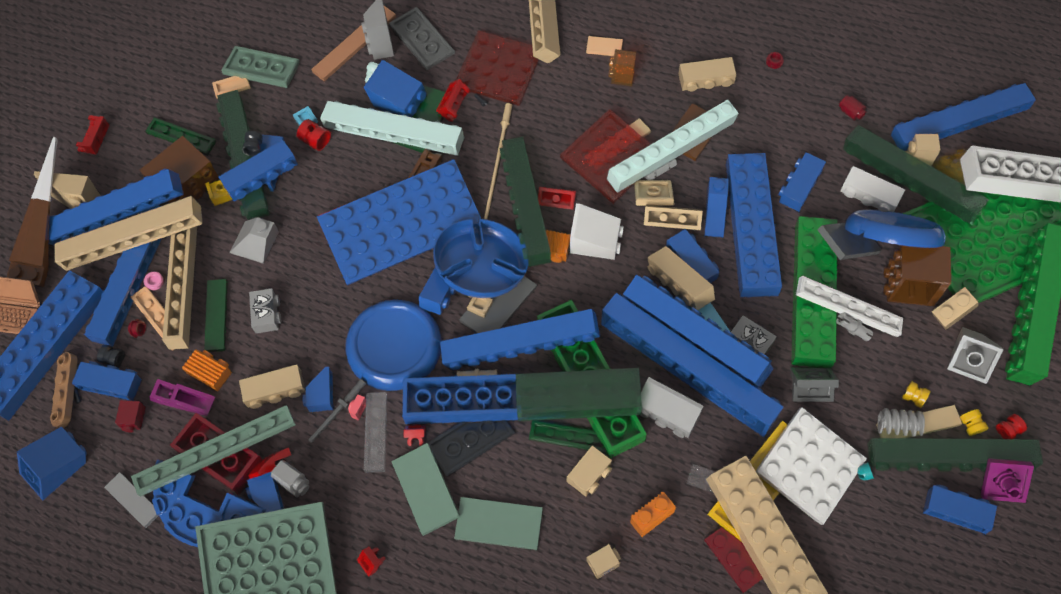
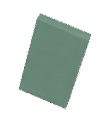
(260, 66)
(425, 489)
(498, 523)

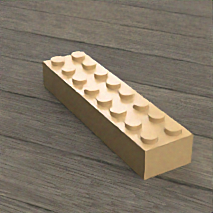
(763, 530)

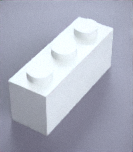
(872, 190)

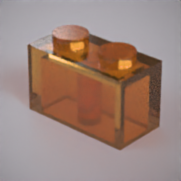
(622, 67)

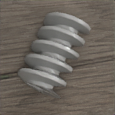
(901, 421)

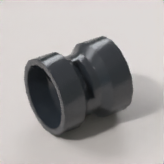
(252, 143)
(111, 356)

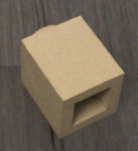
(604, 561)

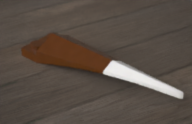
(31, 249)

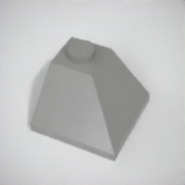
(255, 239)
(974, 355)

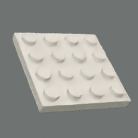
(810, 466)

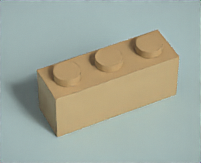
(707, 74)
(673, 217)
(272, 386)

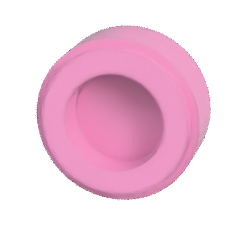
(153, 281)

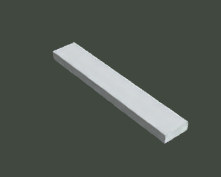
(853, 307)

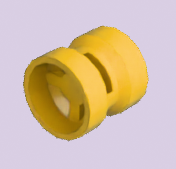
(916, 394)
(974, 422)

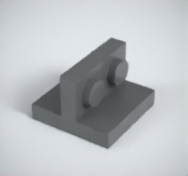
(813, 384)

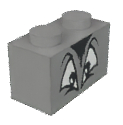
(264, 310)
(754, 335)

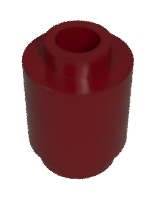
(852, 107)

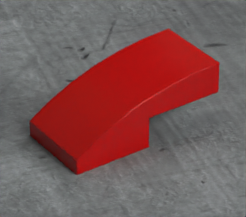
(268, 463)

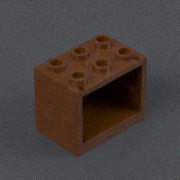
(189, 163)
(917, 275)

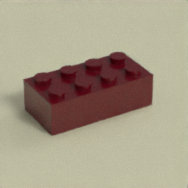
(231, 470)

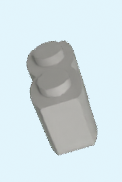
(290, 478)

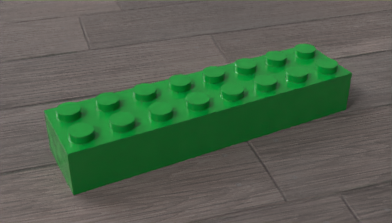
(1037, 308)
(811, 323)
(613, 432)

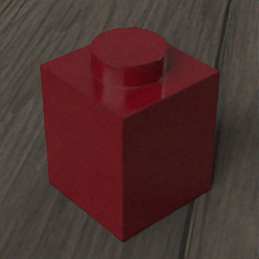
(130, 415)

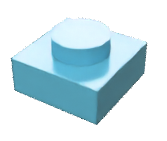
(304, 114)

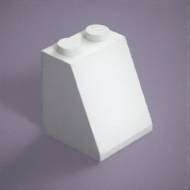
(595, 233)

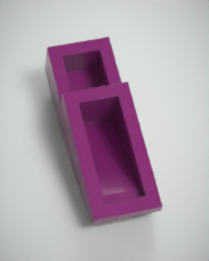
(181, 397)

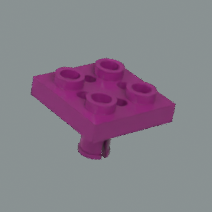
(1005, 485)

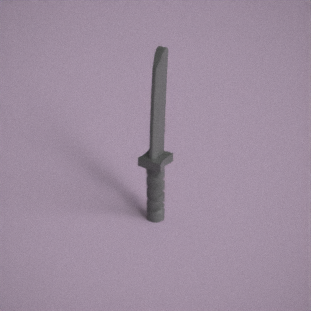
(343, 403)

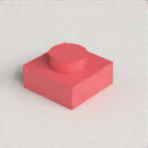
(357, 407)

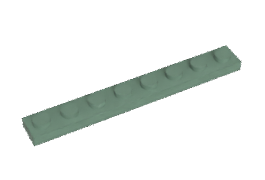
(212, 451)

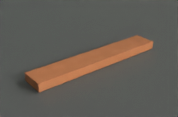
(344, 51)

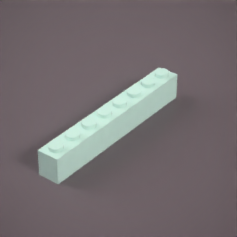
(392, 127)
(672, 146)

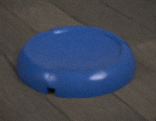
(896, 228)
(479, 258)
(392, 344)

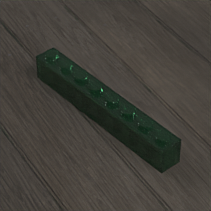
(236, 125)
(915, 175)
(526, 202)
(949, 453)

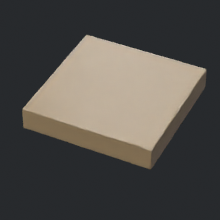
(654, 193)

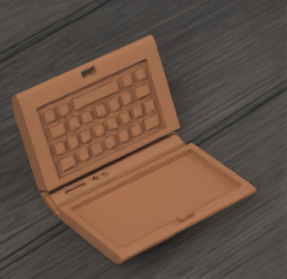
(16, 293)

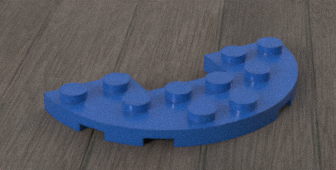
(183, 513)

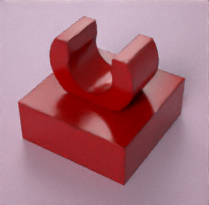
(415, 431)
(369, 560)

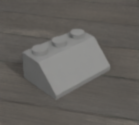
(377, 31)
(669, 408)

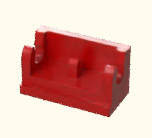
(452, 100)
(94, 135)

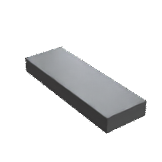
(126, 495)

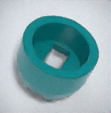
(864, 472)

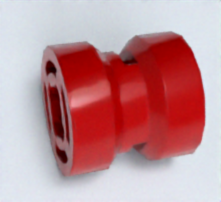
(1012, 427)

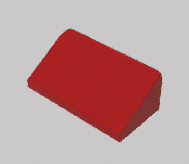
(556, 198)

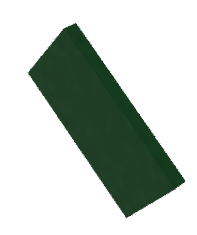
(427, 111)

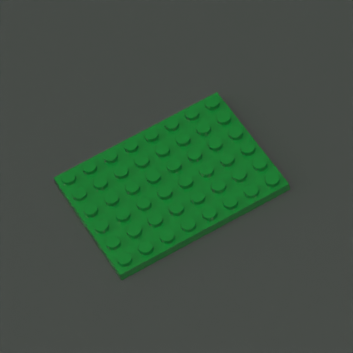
(992, 251)

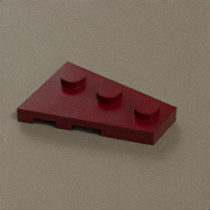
(734, 559)

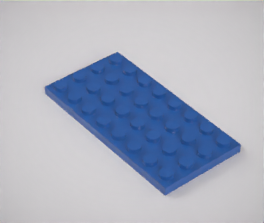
(396, 221)

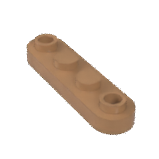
(63, 390)

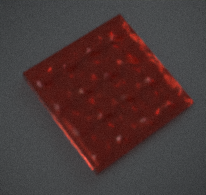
(498, 67)
(600, 149)

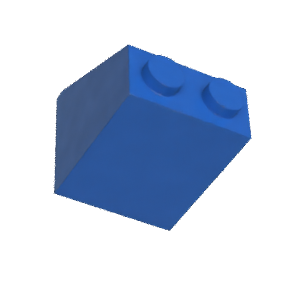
(394, 90)
(50, 461)

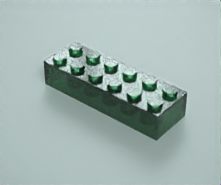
(578, 394)

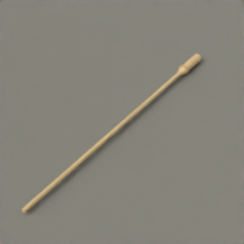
(505, 123)

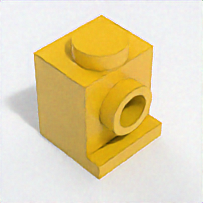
(217, 193)

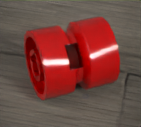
(313, 134)

